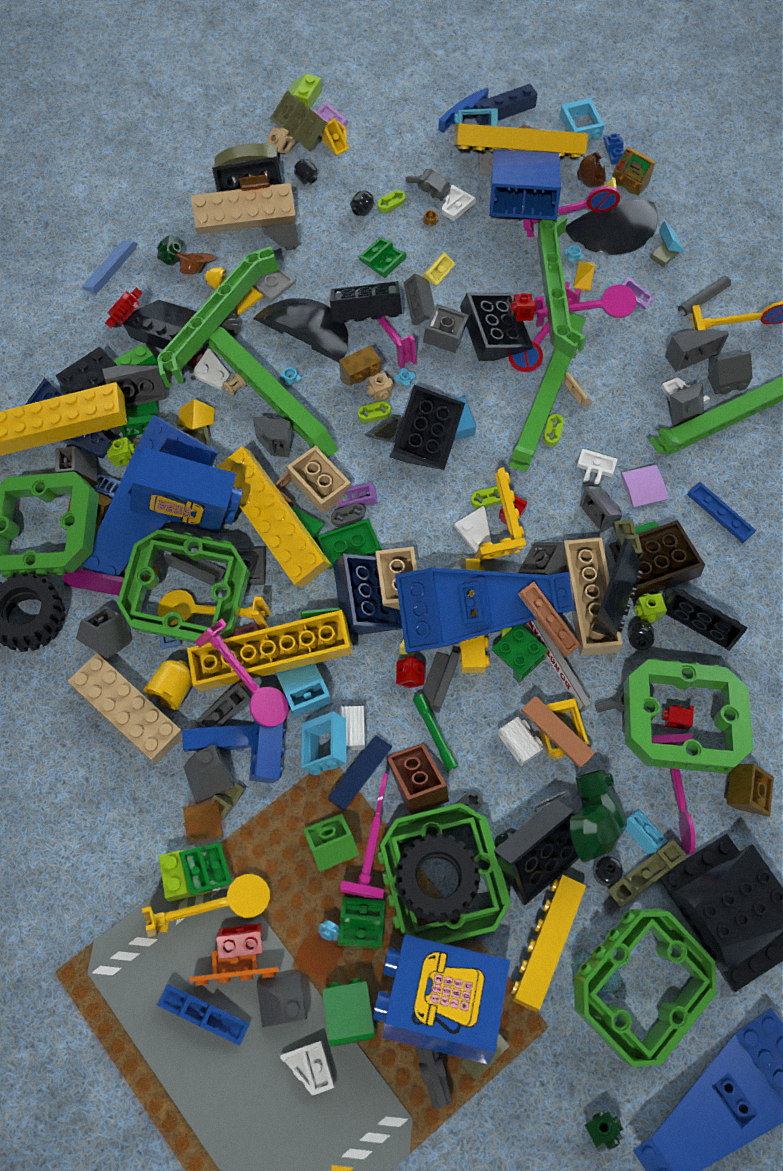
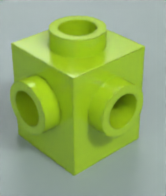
(121, 452)
(650, 607)

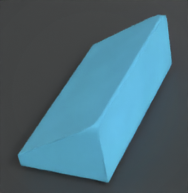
(670, 238)
(645, 833)

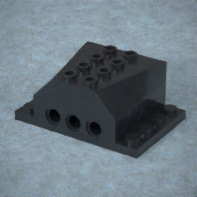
(731, 908)

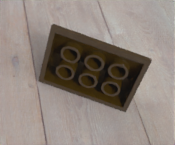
(665, 559)

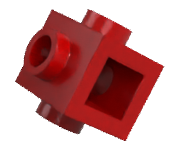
(523, 307)
(410, 672)

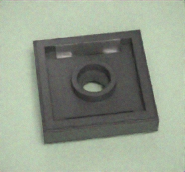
(256, 564)

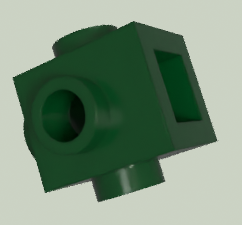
(168, 248)
(605, 1139)

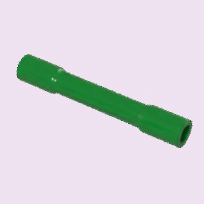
(425, 711)

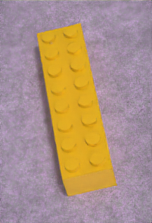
(519, 139)
(62, 418)
(275, 519)
(272, 650)

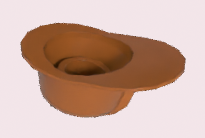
(193, 262)

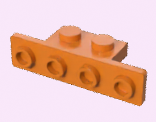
(235, 966)

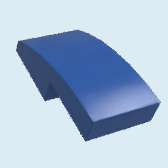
(614, 147)

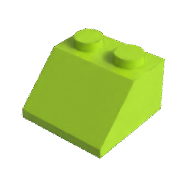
(306, 89)
(174, 878)

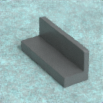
(419, 298)
(199, 569)
(439, 679)

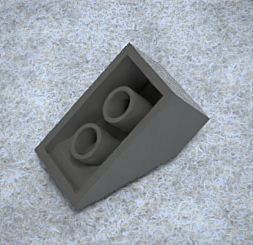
(693, 347)
(137, 383)

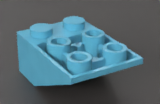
(303, 689)

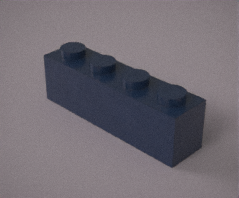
(508, 103)

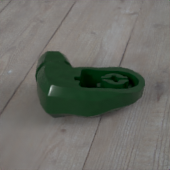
(601, 820)

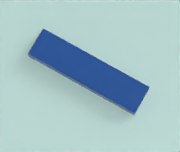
(721, 512)

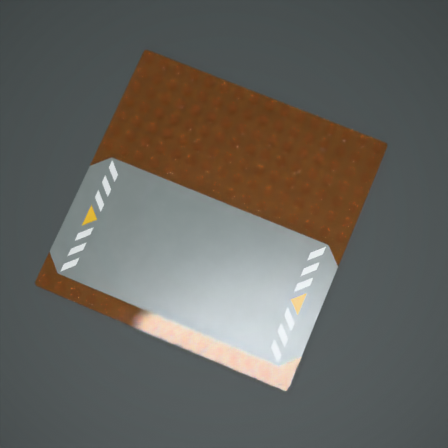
(242, 1103)

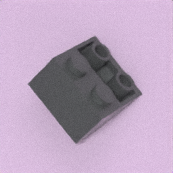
(274, 435)
(76, 460)
(104, 632)

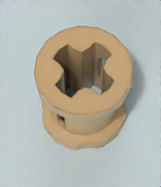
(239, 383)

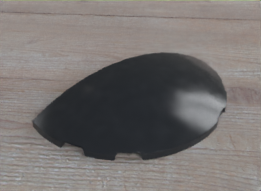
(616, 230)
(308, 322)

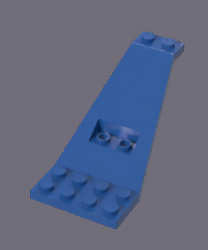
(125, 527)
(439, 608)
(708, 1117)

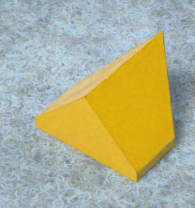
(335, 136)
(196, 415)

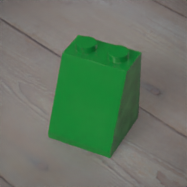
(348, 1013)

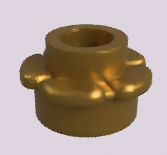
(430, 214)

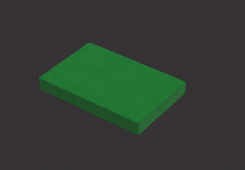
(351, 539)

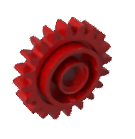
(123, 307)

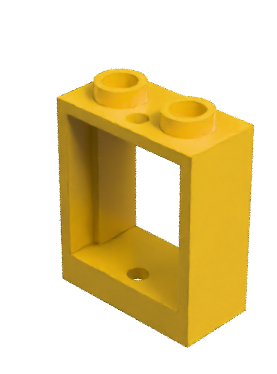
(560, 708)

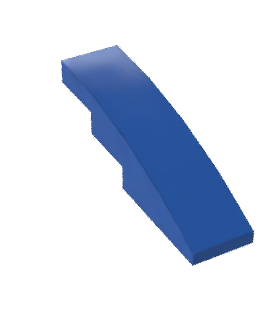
(465, 104)
(222, 737)
(203, 1014)

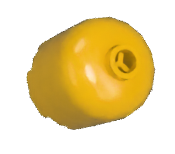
(170, 683)

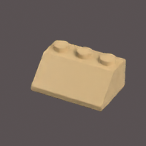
(318, 479)
(389, 564)

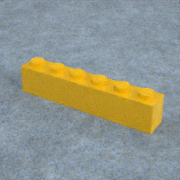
(473, 650)
(548, 944)

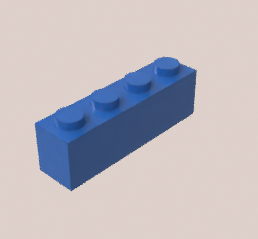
(266, 753)

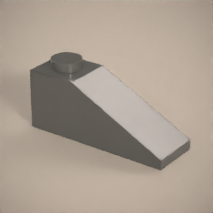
(226, 707)

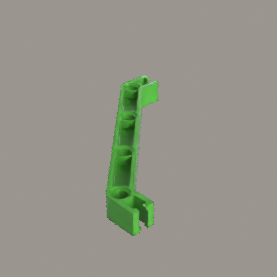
(214, 312)
(562, 334)
(271, 391)
(543, 404)
(718, 418)

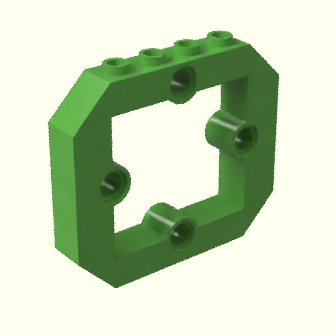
(78, 522)
(142, 564)
(734, 706)
(442, 821)
(687, 1006)

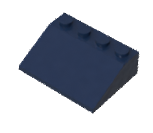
(361, 596)

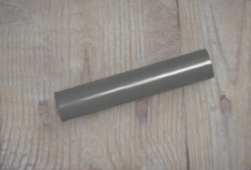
(706, 294)

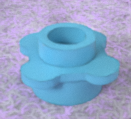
(574, 249)
(290, 371)
(402, 380)
(329, 931)

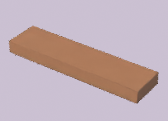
(549, 619)
(557, 732)

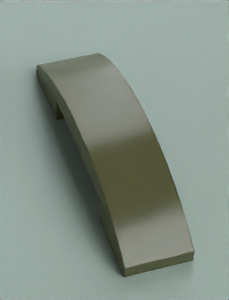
(245, 153)
(647, 873)

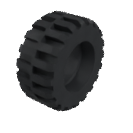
(46, 622)
(451, 851)

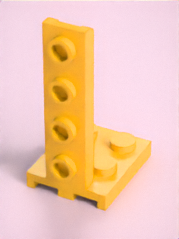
(516, 541)

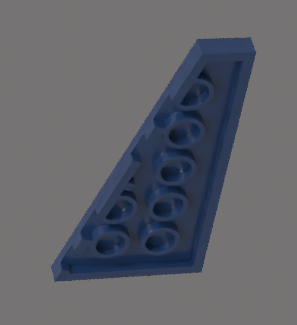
(92, 443)

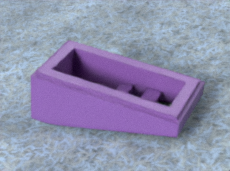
(638, 290)
(365, 500)

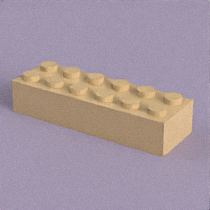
(243, 209)
(589, 580)
(126, 708)

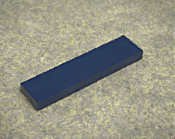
(359, 773)

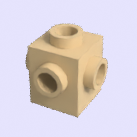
(281, 139)
(379, 387)

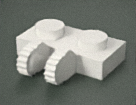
(596, 463)

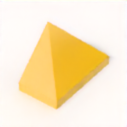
(584, 275)
(248, 300)

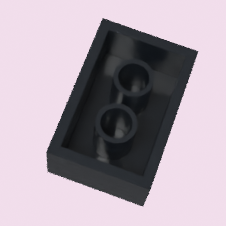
(85, 372)

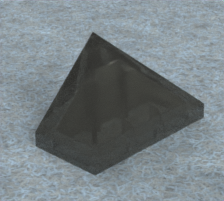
(386, 429)

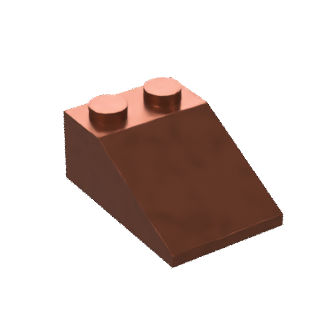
(418, 779)

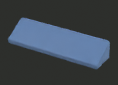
(109, 267)

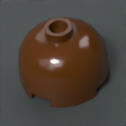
(591, 171)

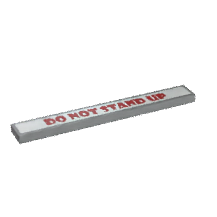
(561, 667)

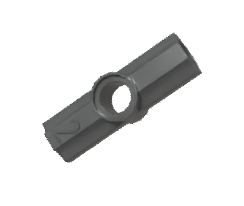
(434, 1077)

